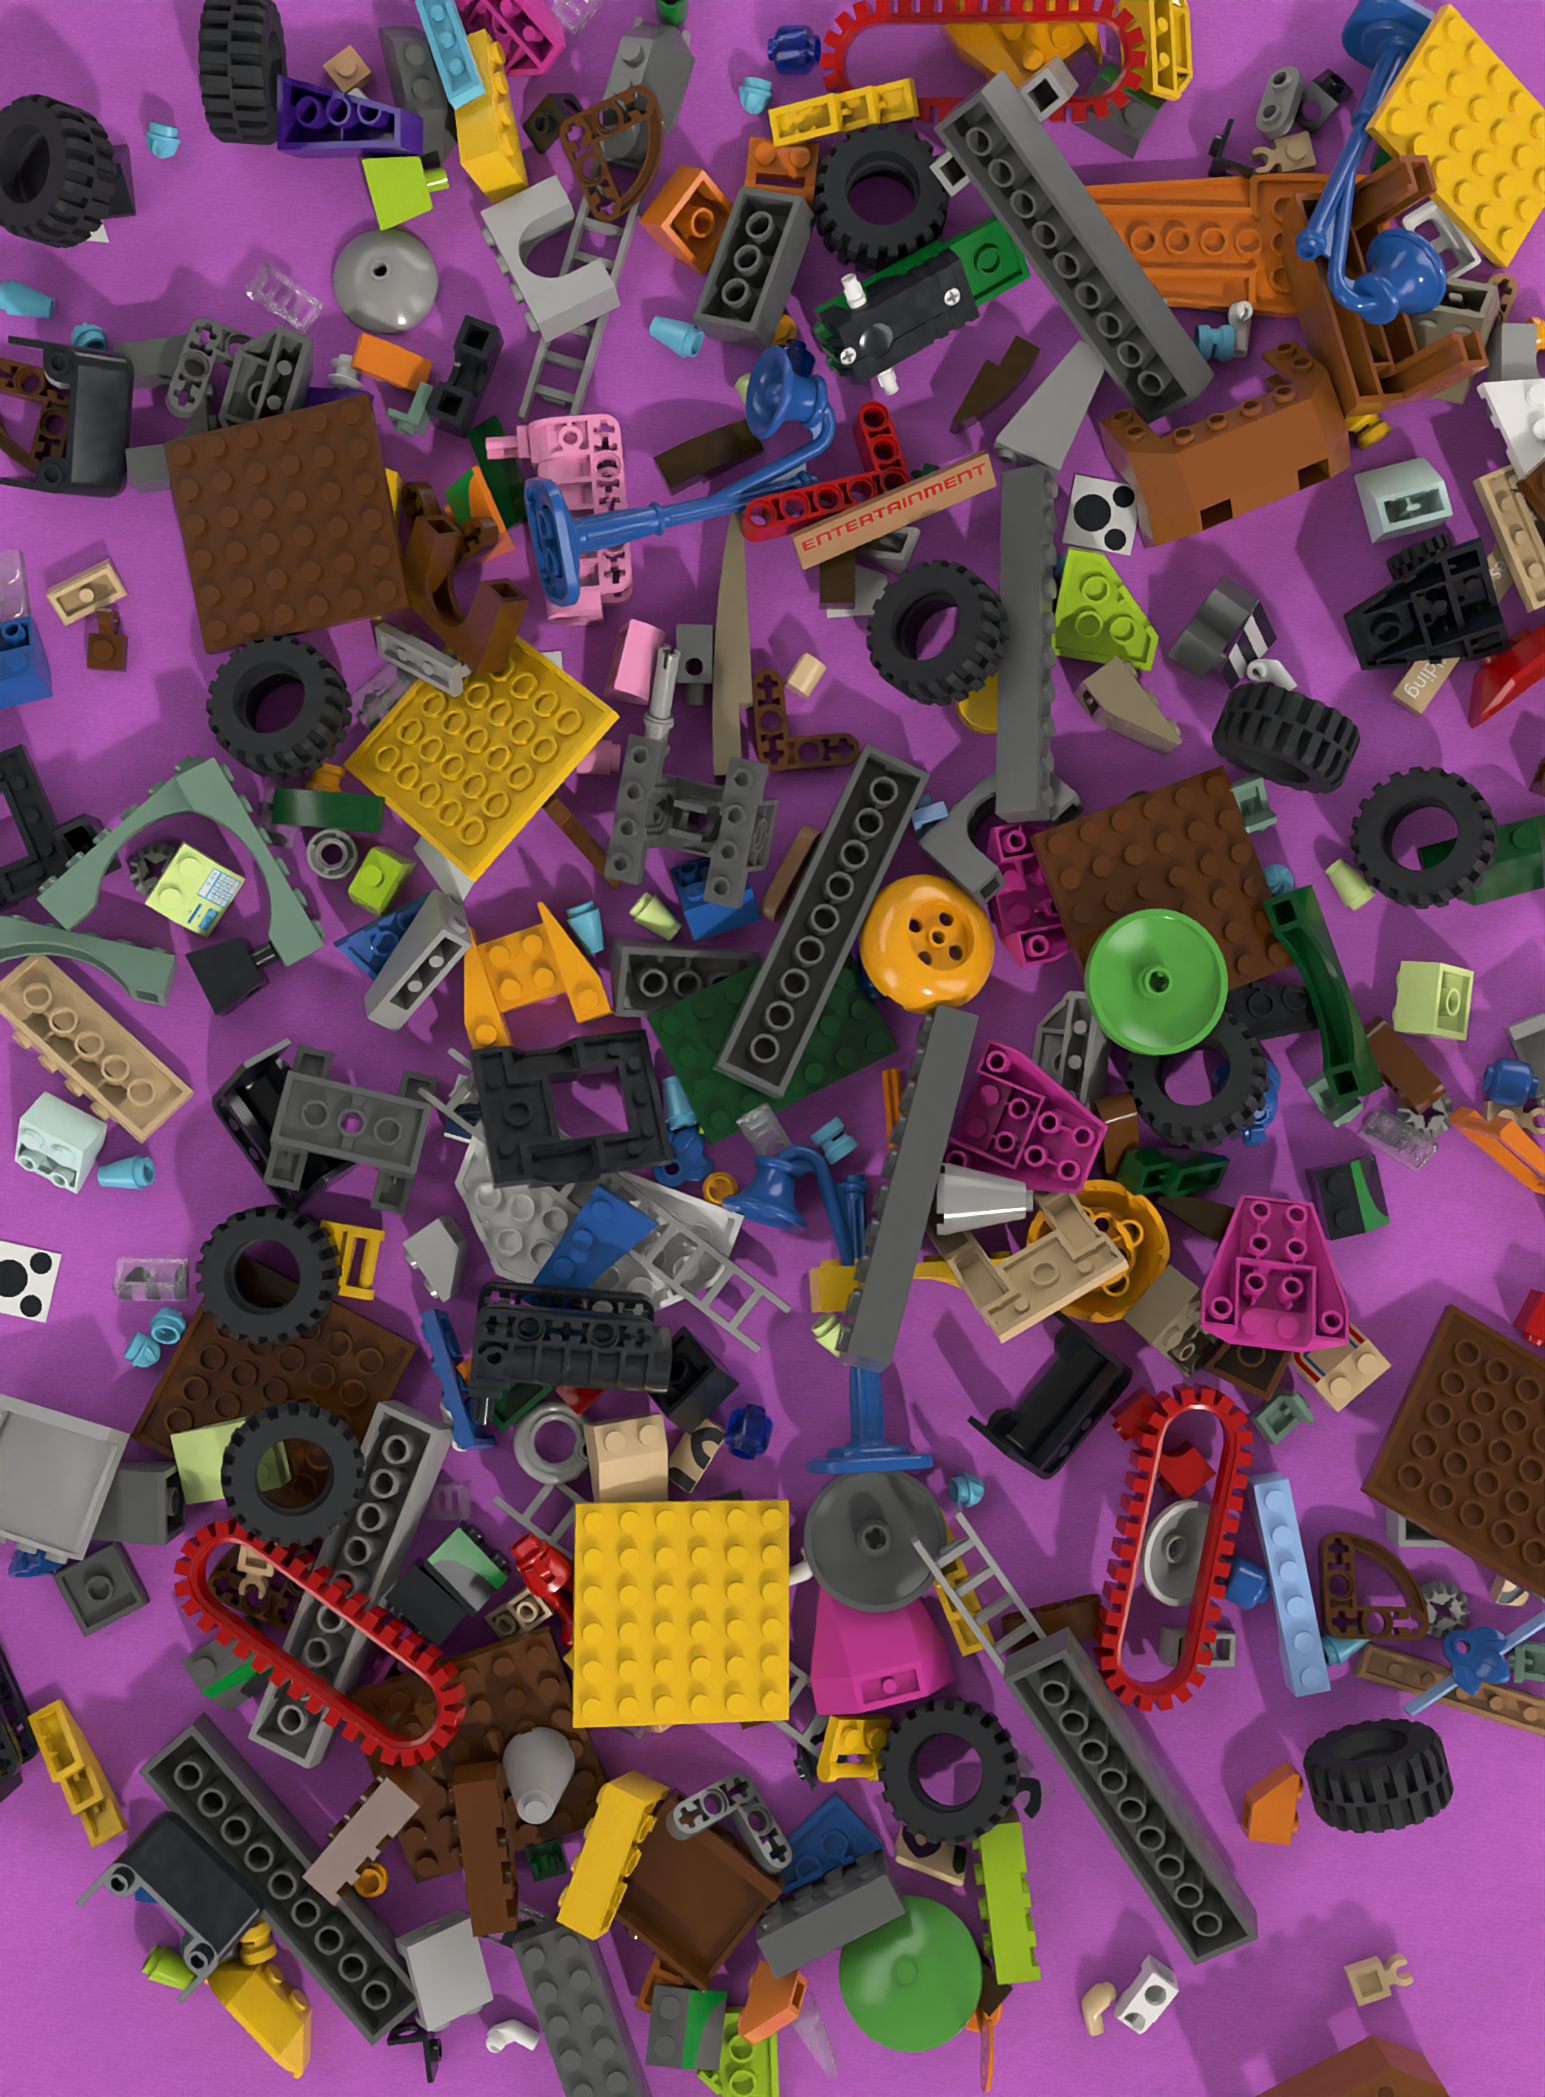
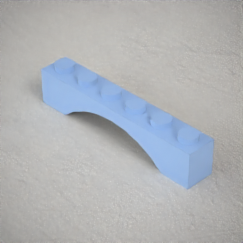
(1283, 1553)

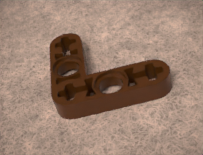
(420, 501)
(790, 745)
(578, 835)

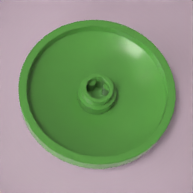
(1156, 982)
(913, 1977)

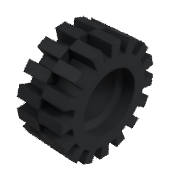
(1418, 553)

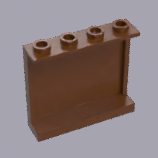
(694, 1896)

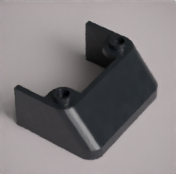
(97, 421)
(248, 1111)
(1061, 1406)
(191, 1885)

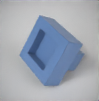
(927, 814)

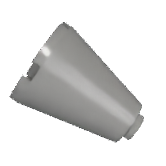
(978, 1199)
(538, 1772)

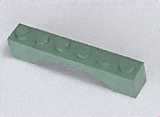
(211, 795)
(77, 890)
(140, 971)

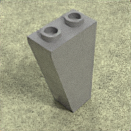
(1052, 415)
(419, 961)

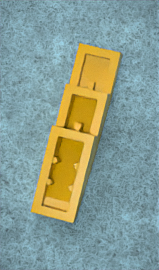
(843, 112)
(955, 1574)
(79, 1773)

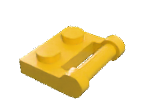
(345, 1236)
(853, 1735)

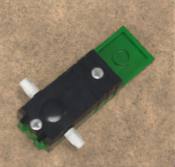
(916, 302)

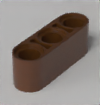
(1402, 1068)
(1122, 1133)
(1076, 1613)

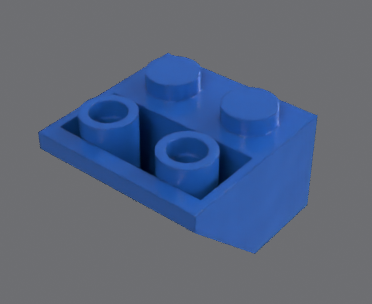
(23, 664)
(707, 918)

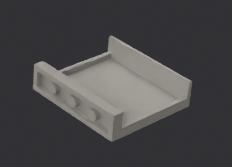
(53, 1478)

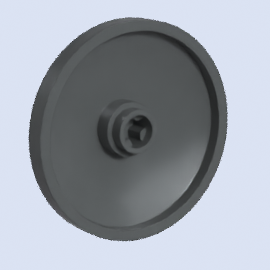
(862, 1542)

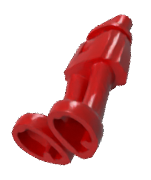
(544, 1573)

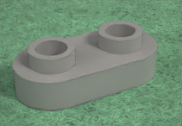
(1281, 99)

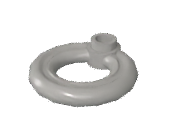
(525, 1449)

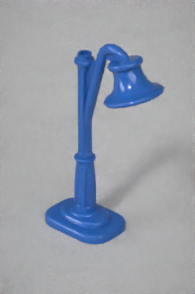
(1400, 264)
(772, 397)
(771, 1203)

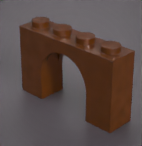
(489, 630)

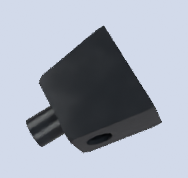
(231, 972)

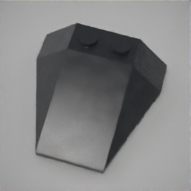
(1431, 613)

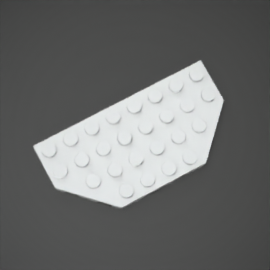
(526, 1225)

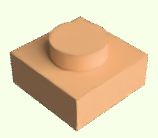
(348, 70)

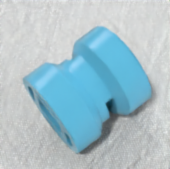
(1215, 342)
(837, 1148)

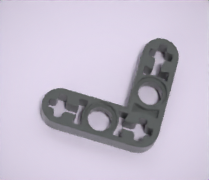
(216, 347)
(739, 1809)

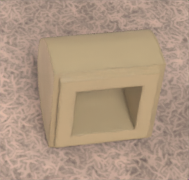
(805, 675)

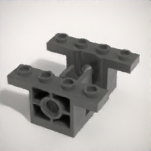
(664, 812)
(312, 1119)

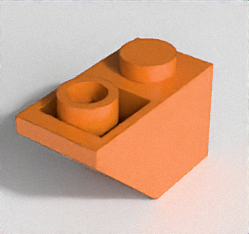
(1271, 1806)
(770, 2003)

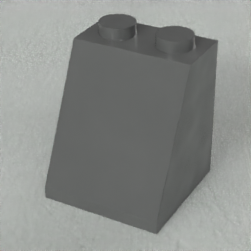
(143, 1504)

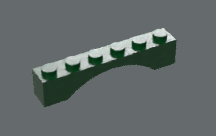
(1345, 1048)

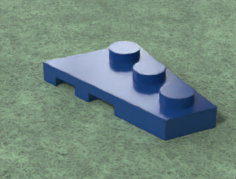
(374, 943)
(826, 1840)

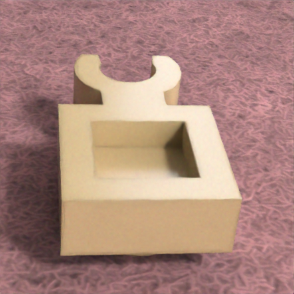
(1288, 155)
(1523, 1120)
(256, 1570)
(1371, 1978)

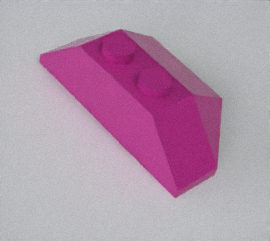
(524, 28)

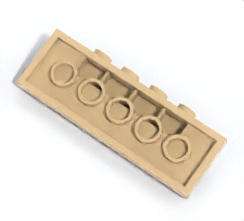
(89, 1048)

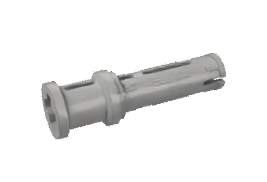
(659, 716)

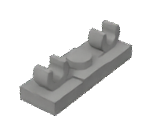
(421, 658)

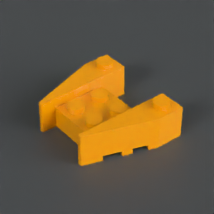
(1022, 47)
(524, 971)

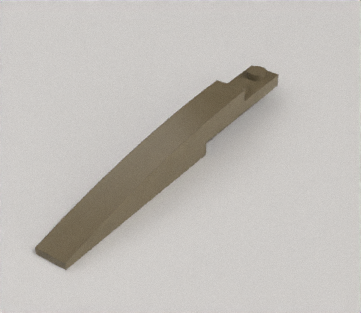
(731, 652)

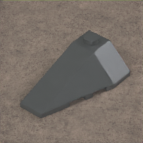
(660, 973)

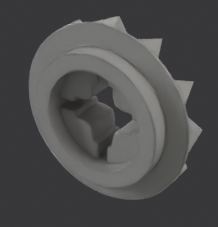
(140, 868)
(1435, 1124)
(1440, 1592)

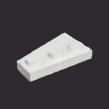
(1520, 416)

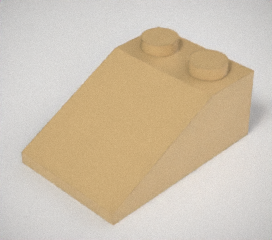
(628, 1458)

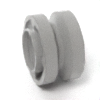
(320, 842)

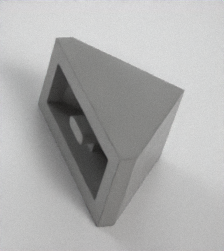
(891, 550)

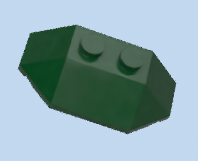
(1517, 863)

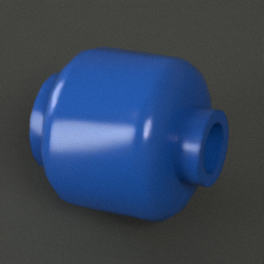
(1509, 1082)
(1246, 1583)

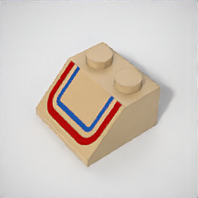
(1341, 1371)

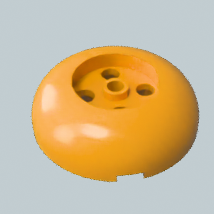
(893, 951)
(1131, 1227)

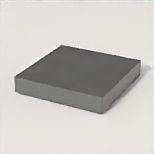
(101, 1588)

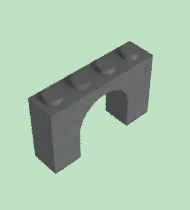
(153, 367)
(952, 840)

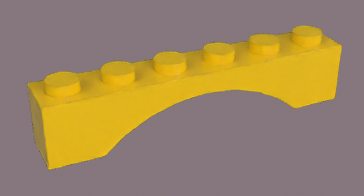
(833, 1283)

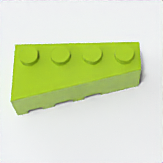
(1006, 1902)

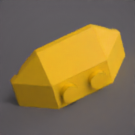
(1167, 44)
(267, 2010)

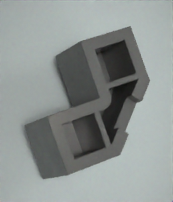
(1213, 625)

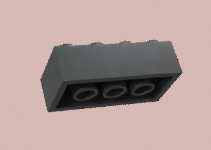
(754, 267)
(829, 1912)

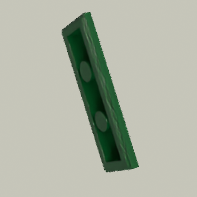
(500, 474)

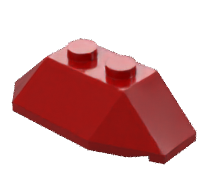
(1507, 675)

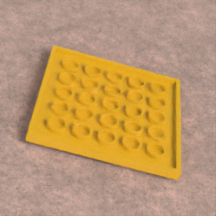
(481, 761)
(680, 1612)

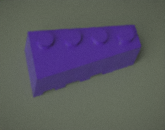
(340, 125)

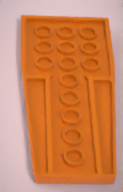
(1211, 237)

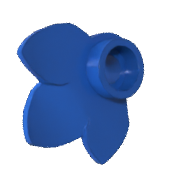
(687, 1156)
(1481, 1659)

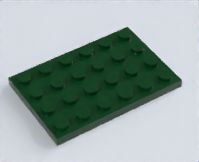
(694, 1030)

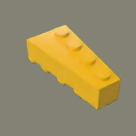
(488, 127)
(609, 1853)

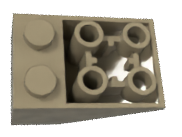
(1463, 309)
(1121, 705)
(1171, 1322)

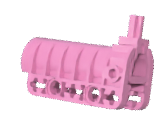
(568, 455)

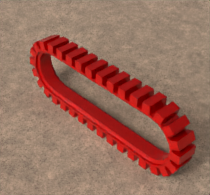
(995, 14)
(1206, 1586)
(215, 1614)

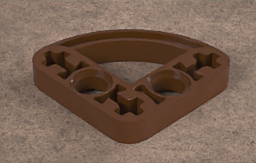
(596, 133)
(52, 407)
(275, 1596)
(1347, 1602)

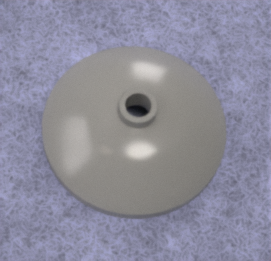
(391, 301)
(1174, 1550)

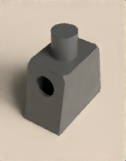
(695, 642)

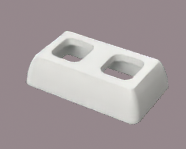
(1450, 237)

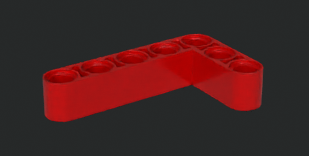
(836, 492)

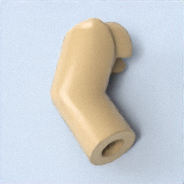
(1094, 2003)

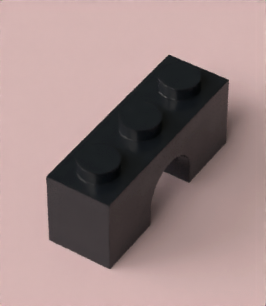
(475, 358)

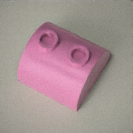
(634, 663)

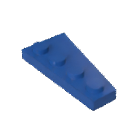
(594, 1242)
(446, 1351)

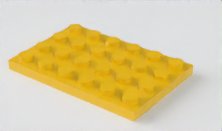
(1475, 128)

